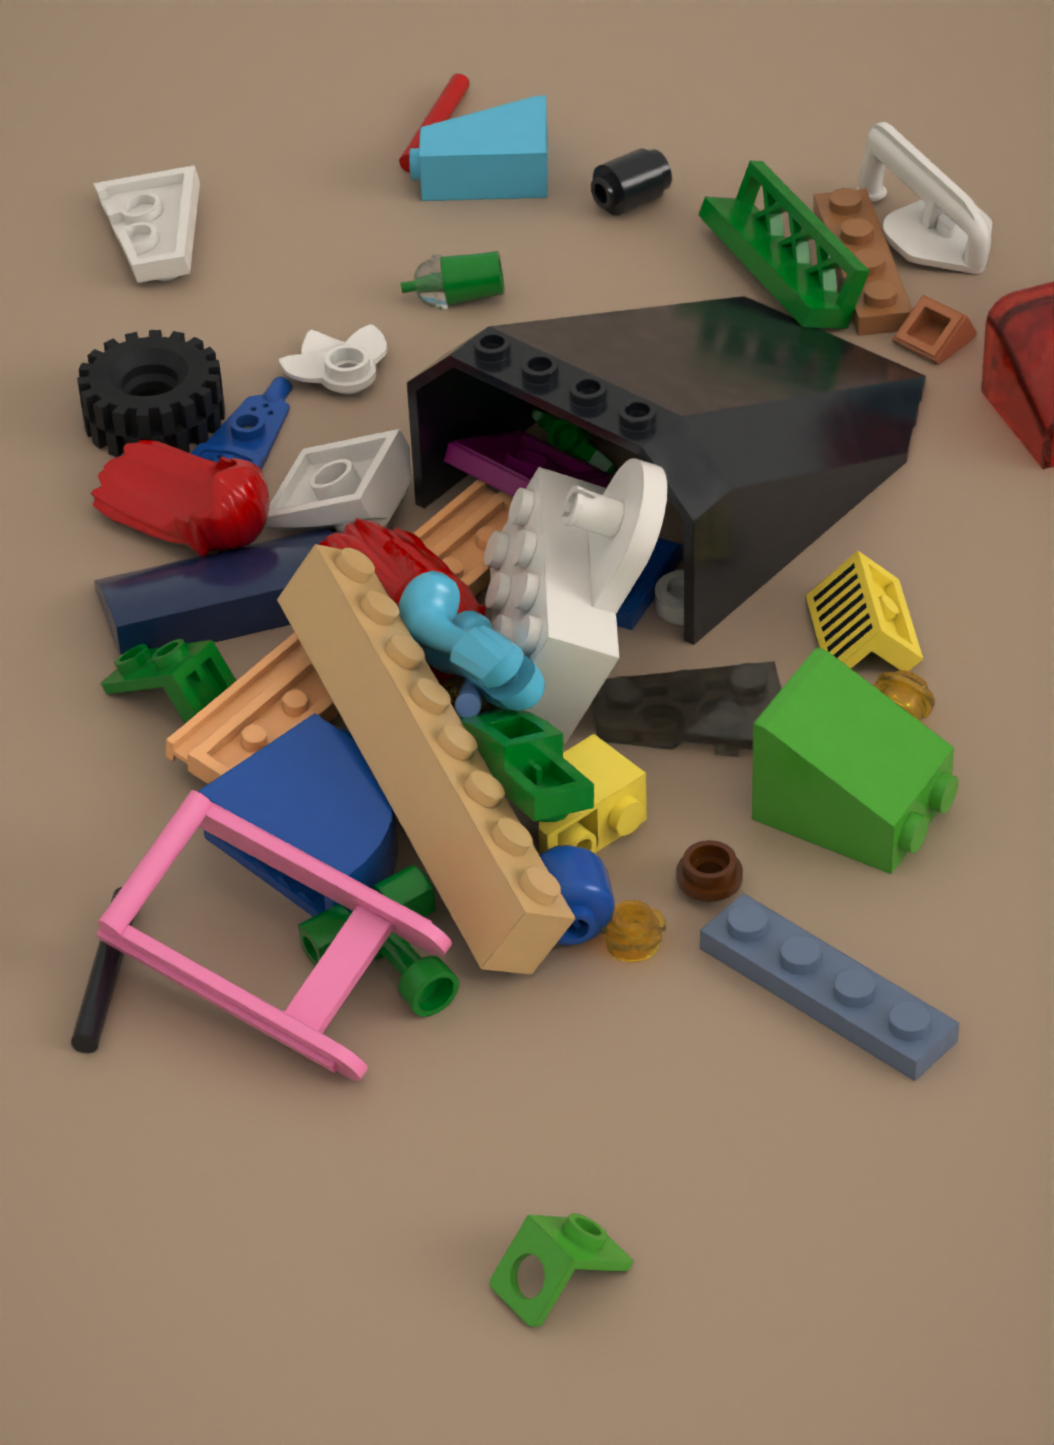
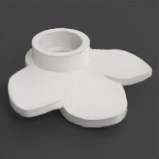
(338, 364)

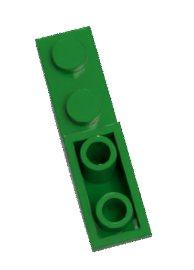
(529, 763)

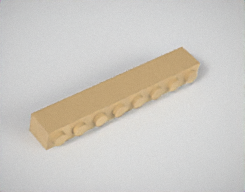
(426, 762)

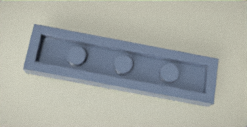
(829, 986)

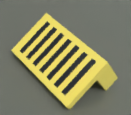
(862, 612)

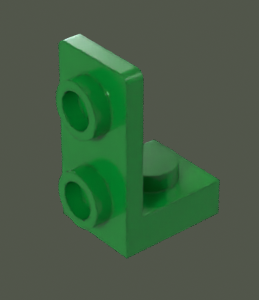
(187, 671)

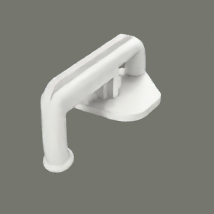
(942, 227)

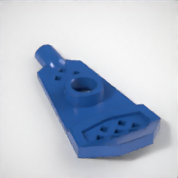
(264, 413)

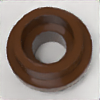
(709, 871)

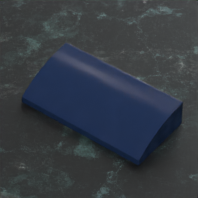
(204, 596)

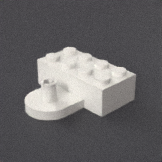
(566, 572)

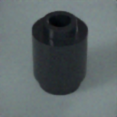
(631, 180)

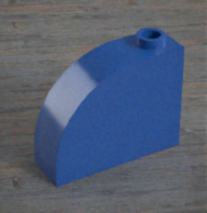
(317, 797)

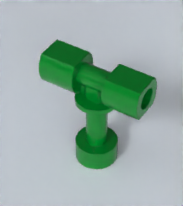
(424, 982)

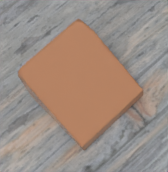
(934, 330)

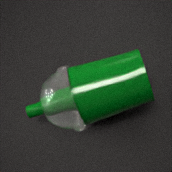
(457, 279)

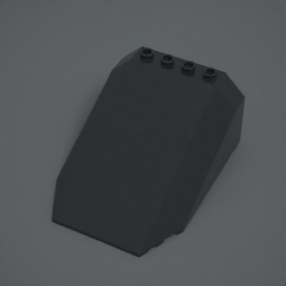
(742, 407)

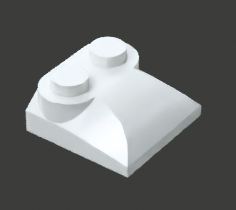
(342, 483)

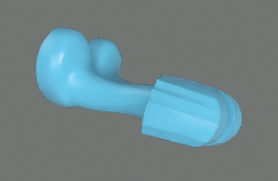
(468, 644)

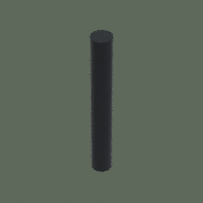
(97, 996)

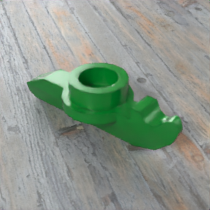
(572, 440)

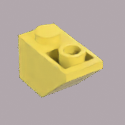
(618, 799)

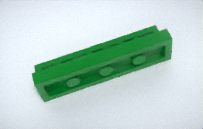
(784, 262)

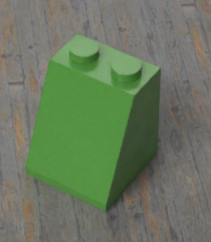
(848, 766)

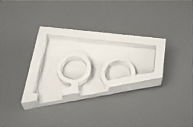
(154, 220)

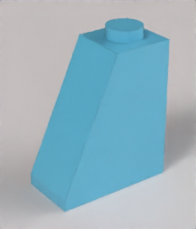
(485, 154)

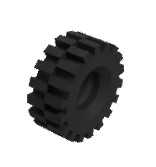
(151, 392)

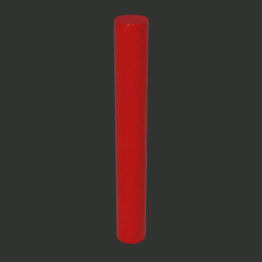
(439, 112)

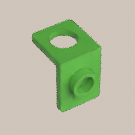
(561, 1247)

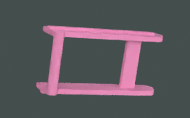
(334, 975)

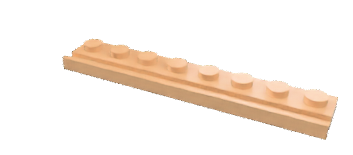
(285, 684)

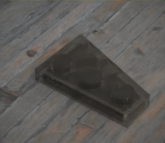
(686, 706)

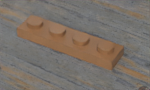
(853, 221)

